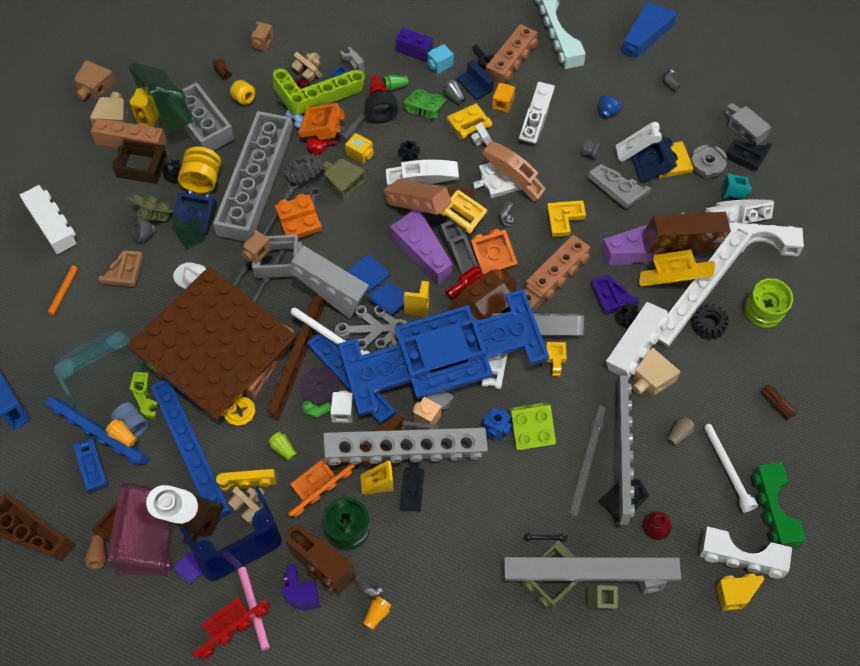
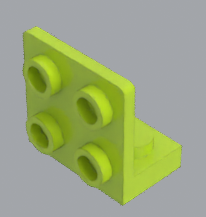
(532, 425)

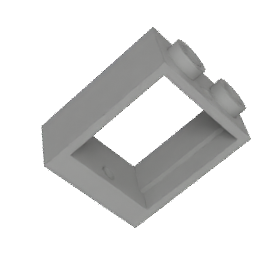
(277, 243)

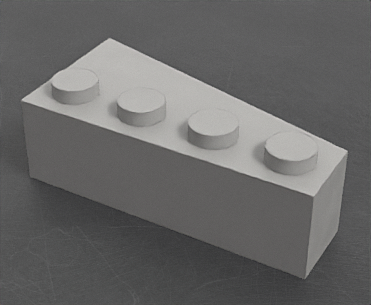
(329, 281)

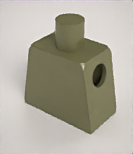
(343, 177)

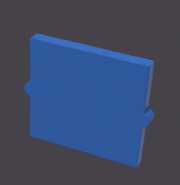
(370, 272)
(388, 297)

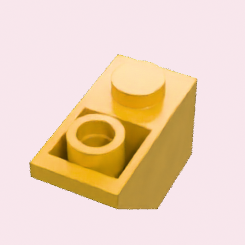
(737, 592)

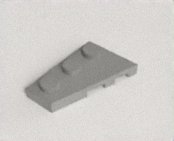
(622, 190)

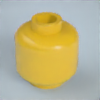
(242, 92)

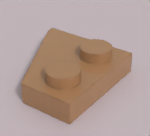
(124, 270)

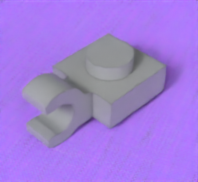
(354, 59)

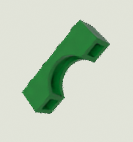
(784, 529)

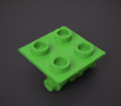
(427, 102)

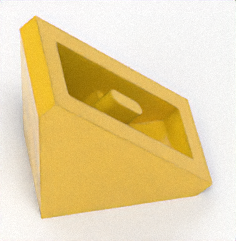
(377, 479)

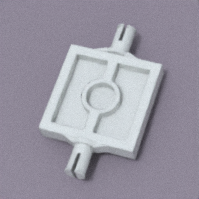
(494, 181)

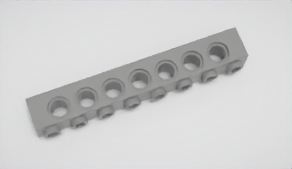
(413, 438)

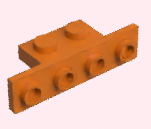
(314, 482)

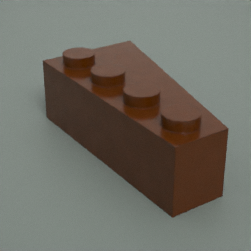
(29, 530)

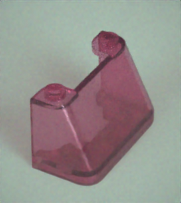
(137, 537)

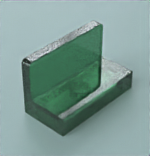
(189, 233)

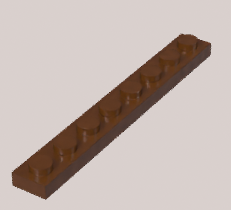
(295, 359)

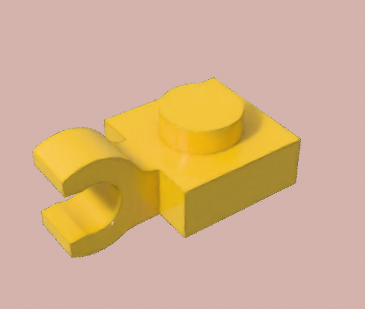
(557, 355)

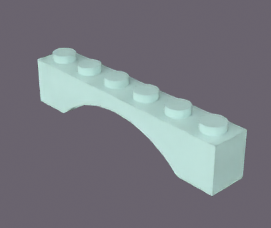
(569, 49)

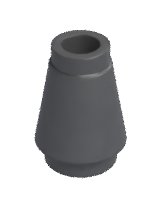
(454, 91)

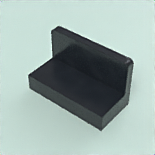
(611, 498)

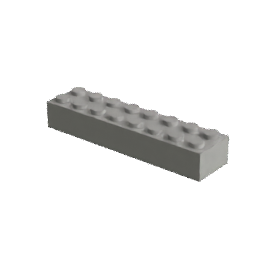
(253, 176)

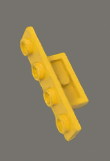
(676, 267)

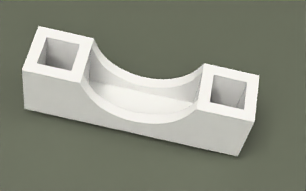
(785, 239)
(718, 547)

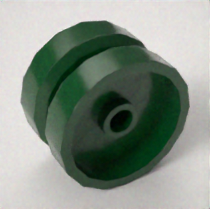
(335, 521)

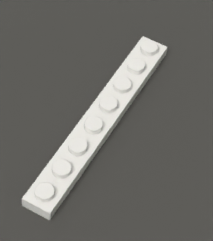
(701, 287)

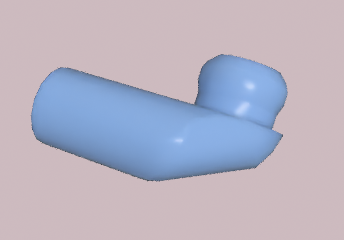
(298, 118)

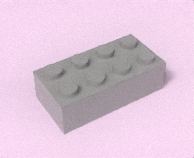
(208, 125)

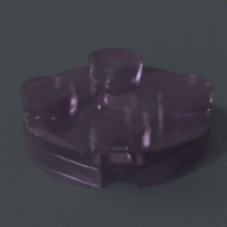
(314, 377)

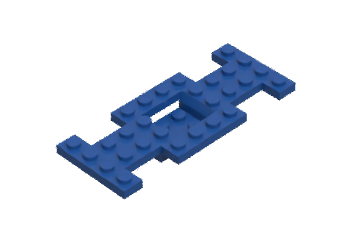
(441, 342)

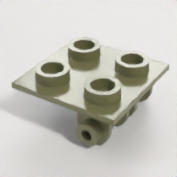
(151, 208)

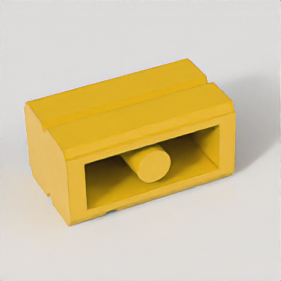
(144, 108)

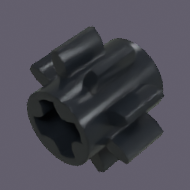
(409, 150)
(171, 169)
(628, 313)

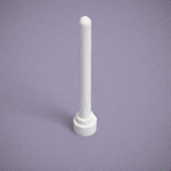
(320, 328)
(747, 502)

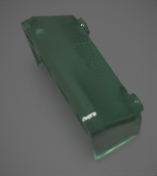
(165, 95)

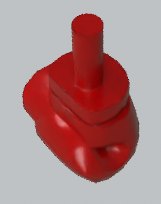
(316, 146)

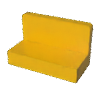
(416, 303)

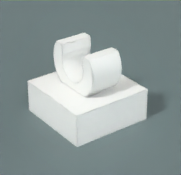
(481, 136)

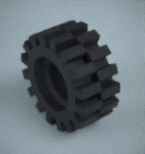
(712, 312)

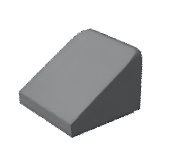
(443, 399)

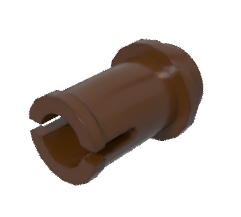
(220, 66)

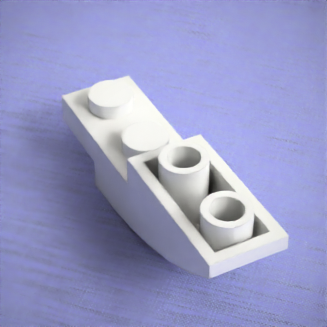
(537, 113)
(424, 171)
(745, 210)

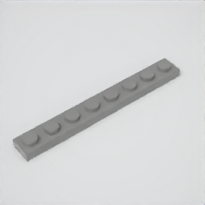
(625, 439)

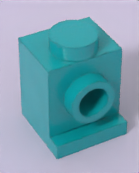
(736, 186)

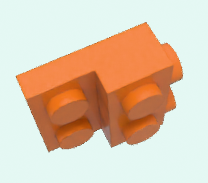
(322, 121)
(298, 216)
(493, 251)

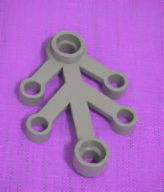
(374, 328)

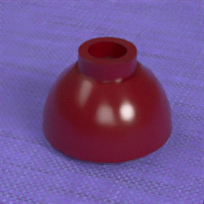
(657, 525)

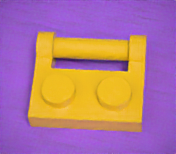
(466, 118)
(467, 208)

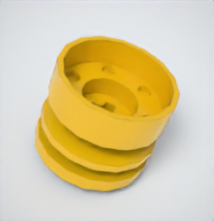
(199, 170)

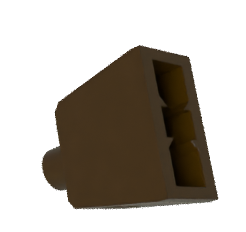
(204, 520)

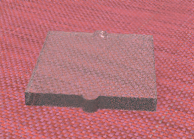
(418, 426)

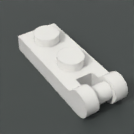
(638, 141)
(498, 367)

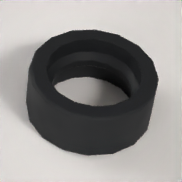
(381, 98)

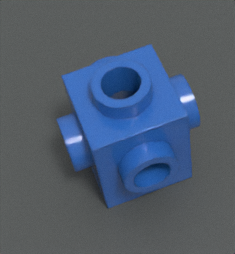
(497, 423)

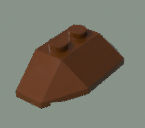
(486, 294)

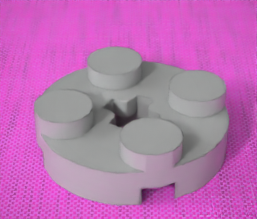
(707, 169)

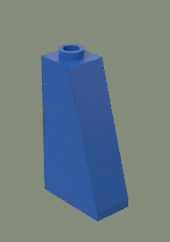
(648, 28)
(10, 407)

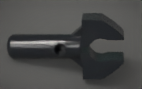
(483, 58)

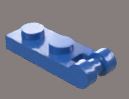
(90, 465)

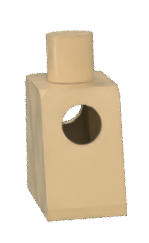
(110, 108)
(654, 374)

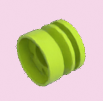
(768, 303)

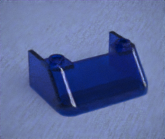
(238, 554)

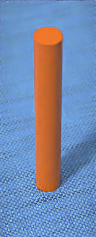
(62, 290)

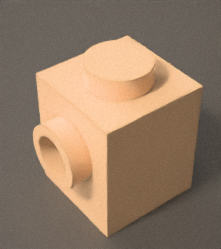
(427, 411)

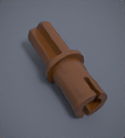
(779, 401)

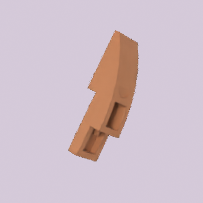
(513, 165)

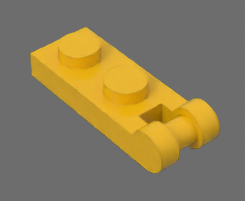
(246, 479)

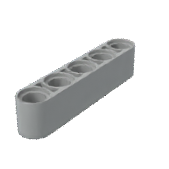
(558, 323)

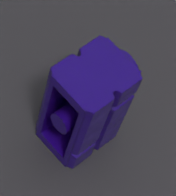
(414, 44)

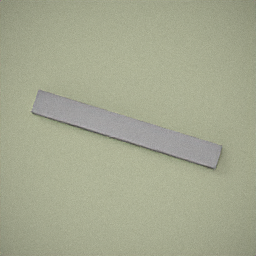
(592, 569)

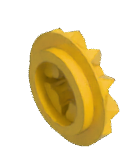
(248, 413)

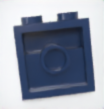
(655, 159)
(194, 206)

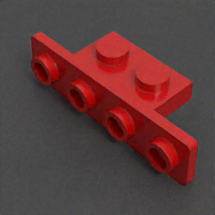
(227, 622)

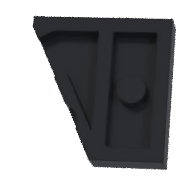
(748, 153)

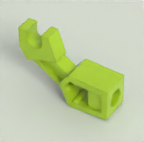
(143, 380)

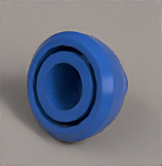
(609, 106)

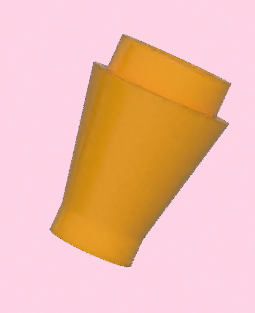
(121, 433)
(377, 611)

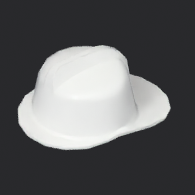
(187, 273)
(172, 504)

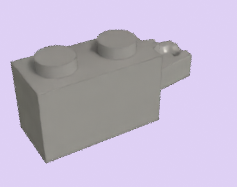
(747, 124)

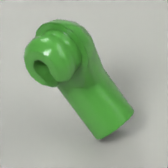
(314, 410)

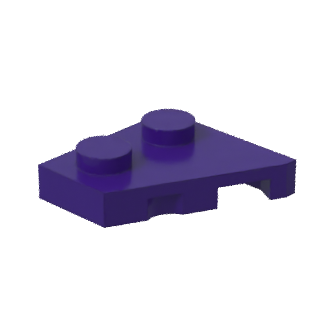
(611, 294)

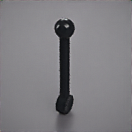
(562, 537)

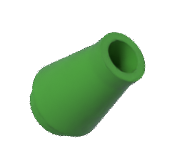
(394, 82)

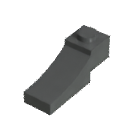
(458, 245)

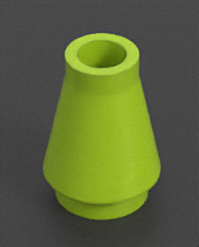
(281, 445)

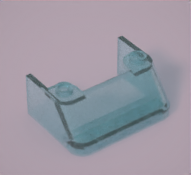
(87, 353)

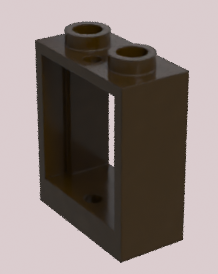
(129, 147)

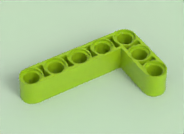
(319, 94)

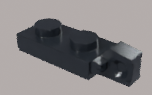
(412, 488)

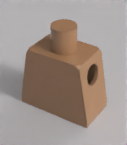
(93, 81)

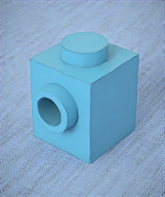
(440, 59)

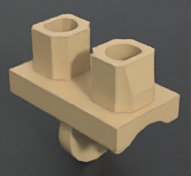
(311, 70)
(240, 499)

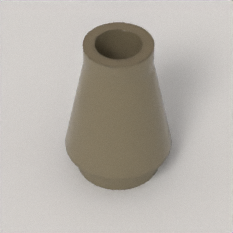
(681, 429)

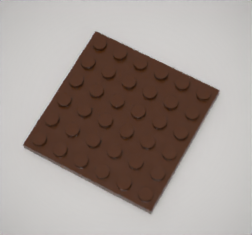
(212, 343)

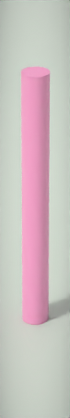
(263, 641)

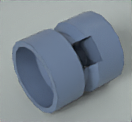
(132, 419)

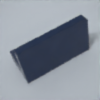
(476, 81)

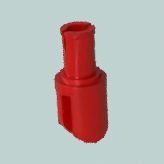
(464, 281)

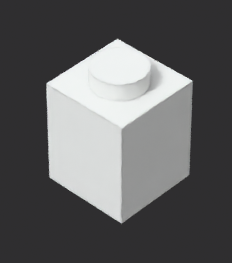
(342, 407)

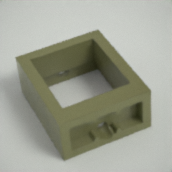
(559, 551)

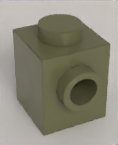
(602, 596)

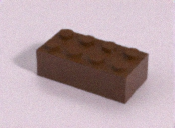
(686, 232)

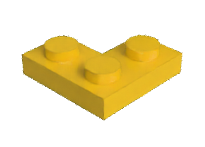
(563, 212)

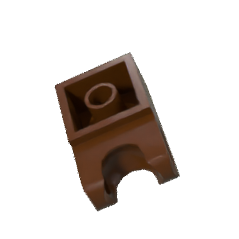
(321, 560)

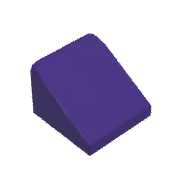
(188, 568)

